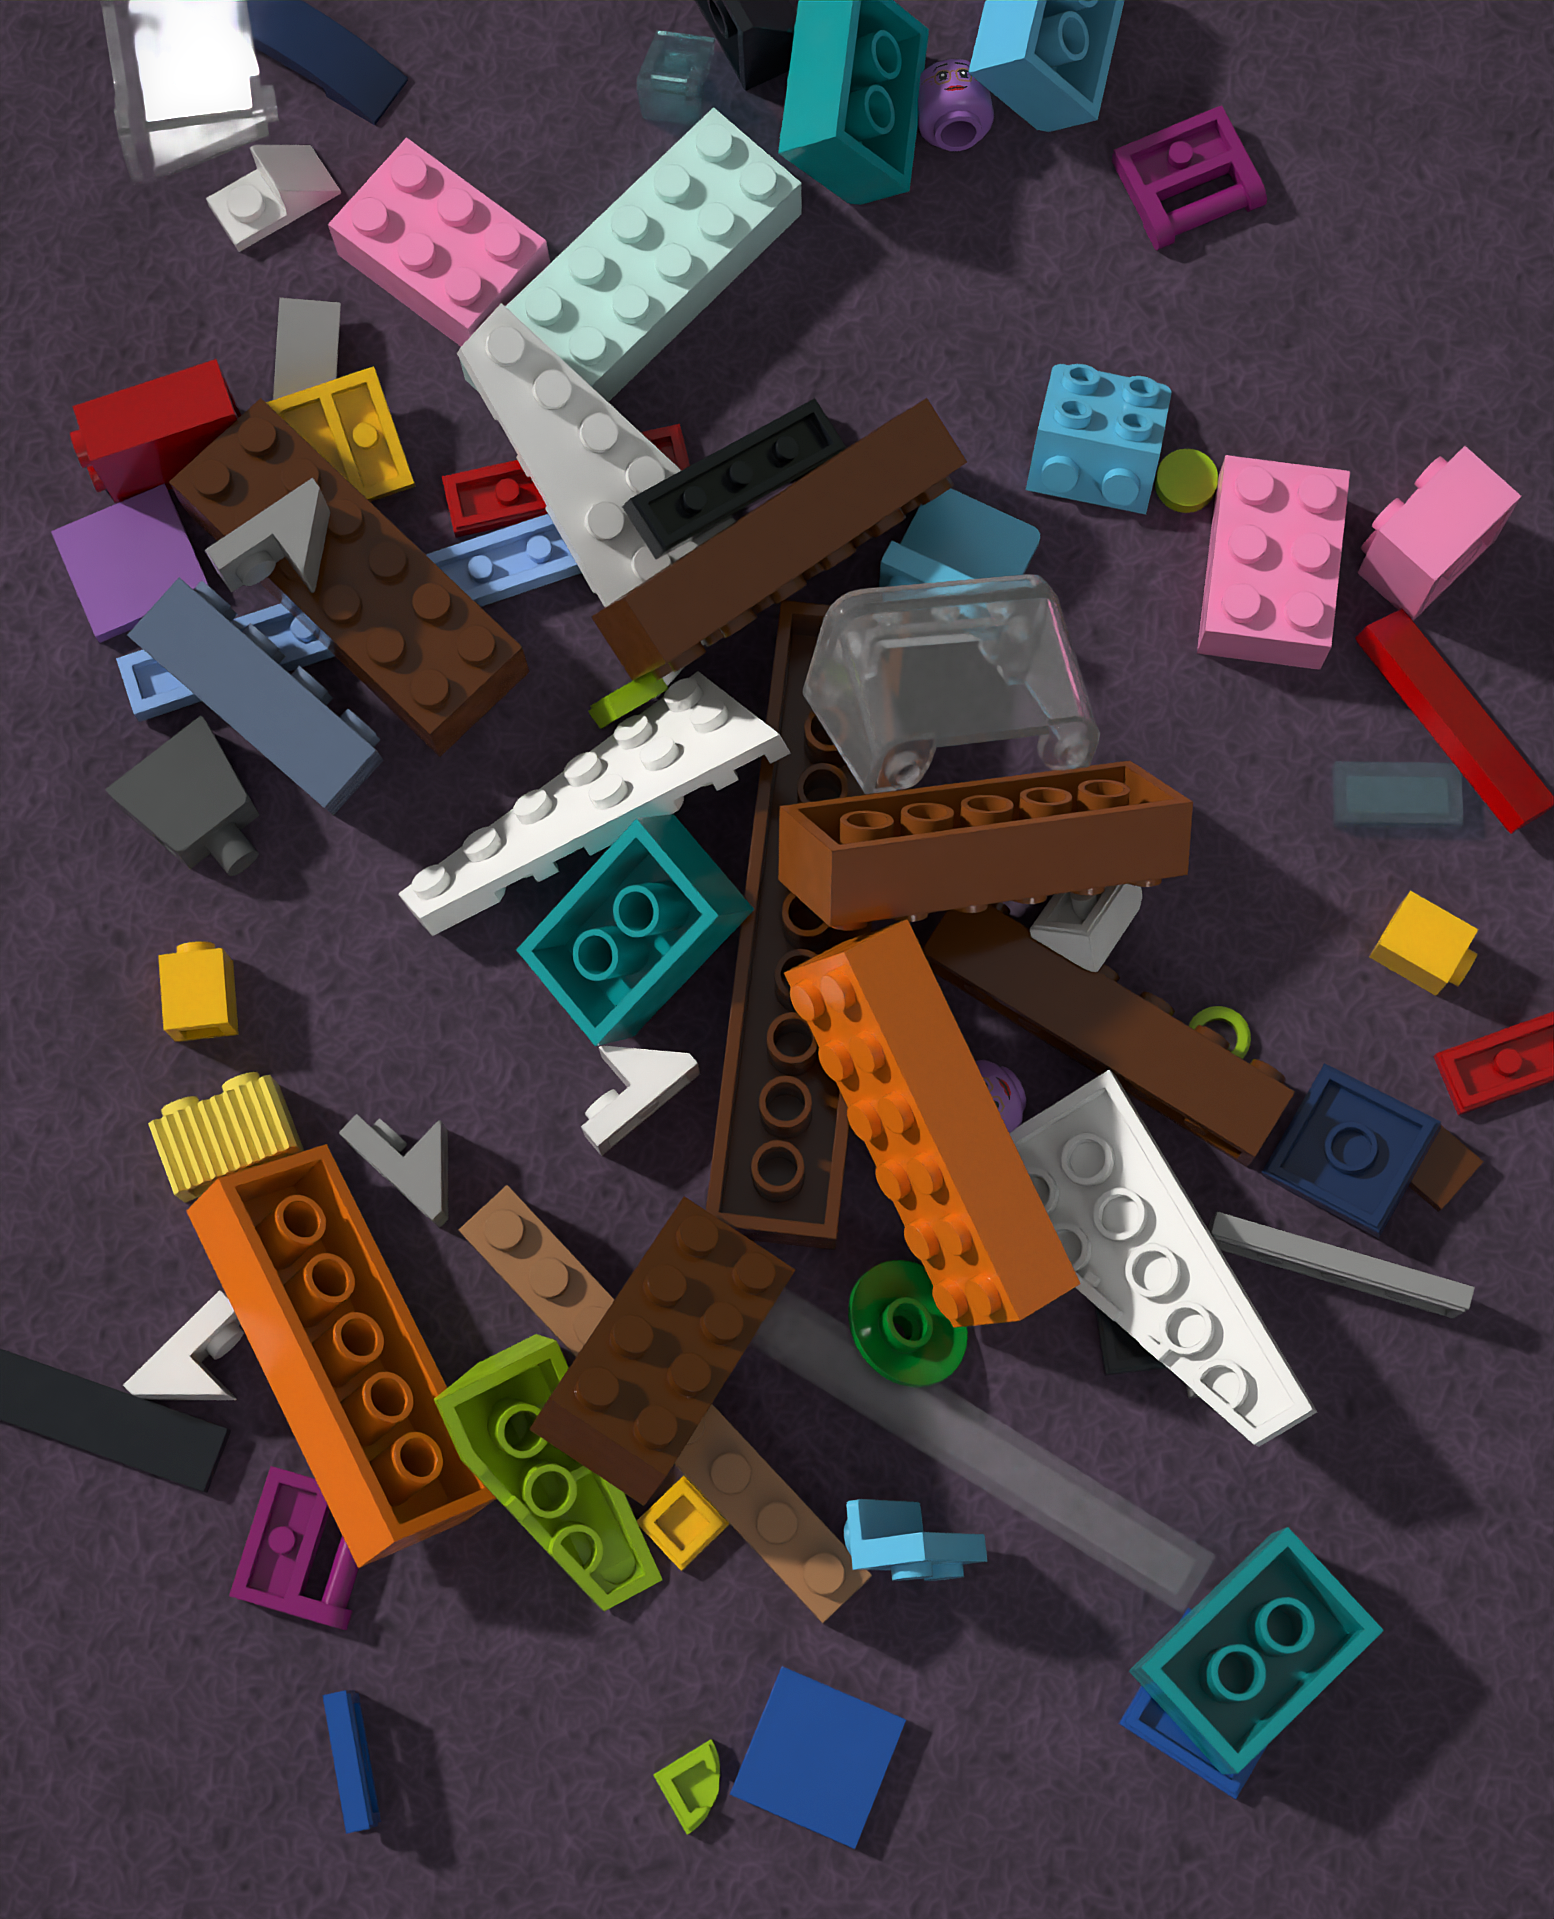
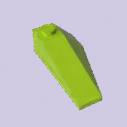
(554, 1497)

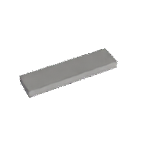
(1340, 1266)

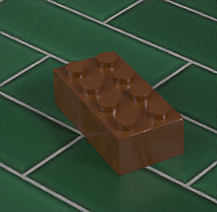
(663, 1351)

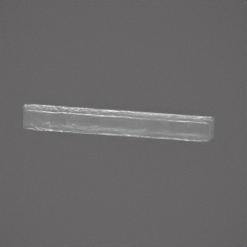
(988, 1455)

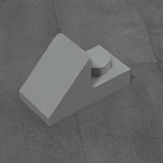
(288, 529)
(417, 1175)

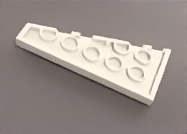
(576, 453)
(640, 771)
(1153, 1259)

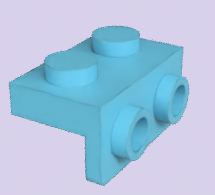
(893, 1539)

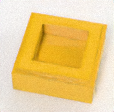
(682, 1523)

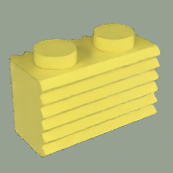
(224, 1133)

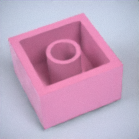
(1437, 532)

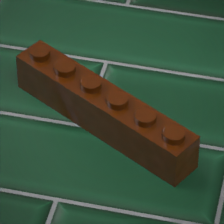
(1108, 1027)

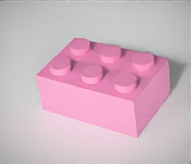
(437, 242)
(1273, 562)

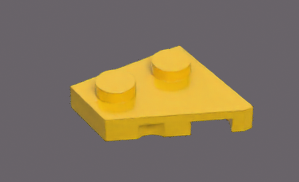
(351, 430)

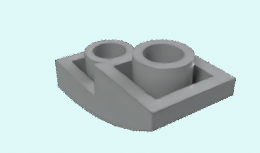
(305, 345)

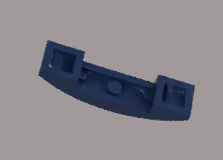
(326, 55)

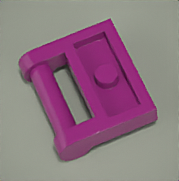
(1181, 160)
(284, 1549)

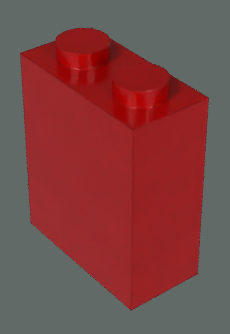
(152, 429)

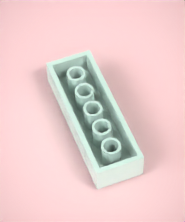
(659, 254)

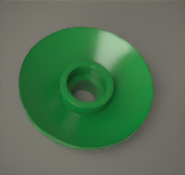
(903, 1295)

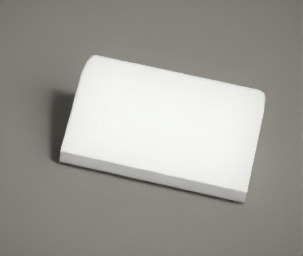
(1087, 925)

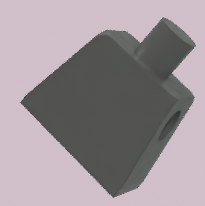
(191, 800)

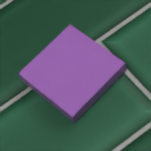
(127, 559)

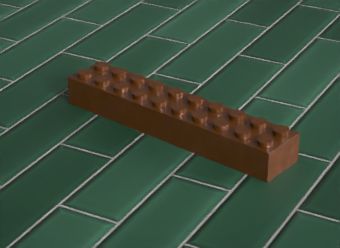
(778, 1110)

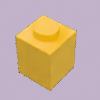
(1426, 945)
(198, 992)

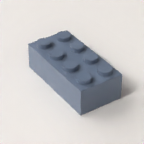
(247, 687)

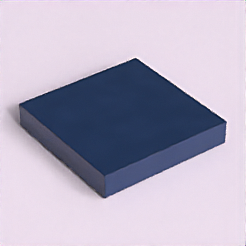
(1351, 1150)

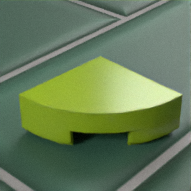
(626, 699)
(692, 1784)

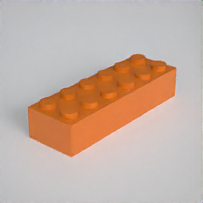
(931, 1128)
(338, 1351)

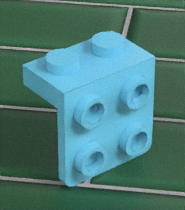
(1099, 437)
(958, 541)

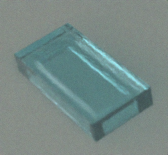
(1397, 795)

